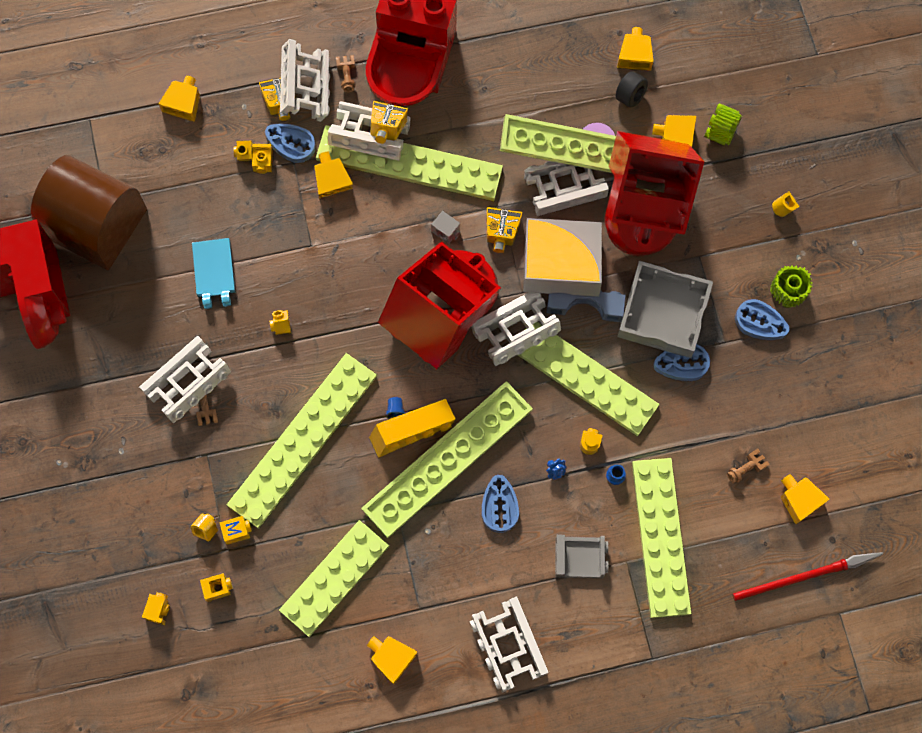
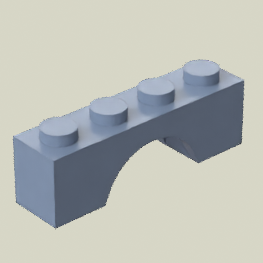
(608, 304)

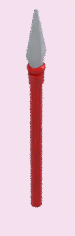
(852, 562)

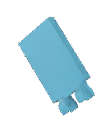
(213, 270)

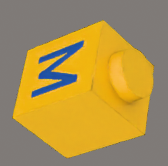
(235, 530)

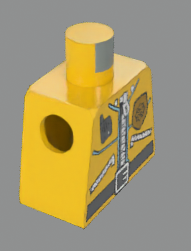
(271, 93)
(387, 121)
(502, 227)

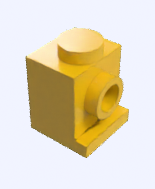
(262, 151)
(209, 584)
(156, 608)

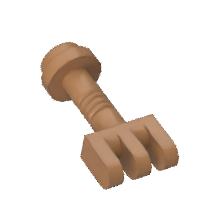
(347, 85)
(206, 412)
(735, 474)

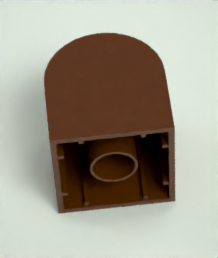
(86, 210)

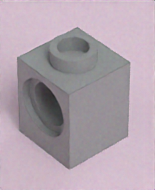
(446, 227)

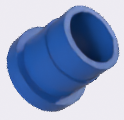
(395, 408)
(615, 480)

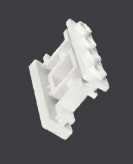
(291, 80)
(361, 140)
(566, 197)
(509, 315)
(176, 369)
(523, 638)

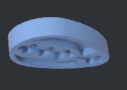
(288, 151)
(772, 321)
(684, 373)
(511, 507)

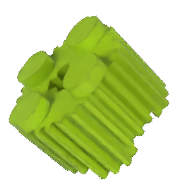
(723, 125)
(782, 288)

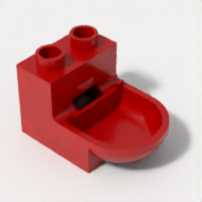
(405, 72)
(644, 219)
(34, 273)
(458, 279)

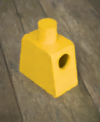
(636, 51)
(181, 99)
(676, 129)
(331, 176)
(801, 497)
(391, 657)

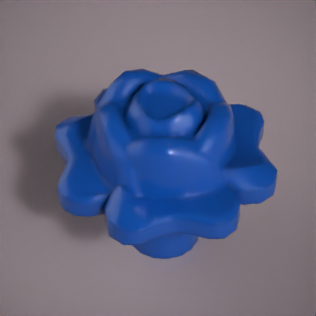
(556, 469)

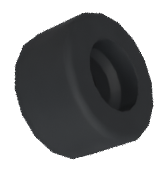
(631, 89)

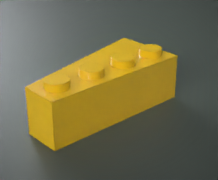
(411, 427)

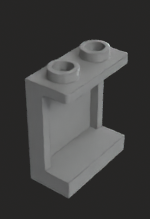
(580, 557)

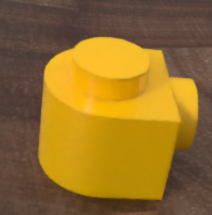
(243, 150)
(781, 206)
(280, 322)
(590, 441)
(204, 527)

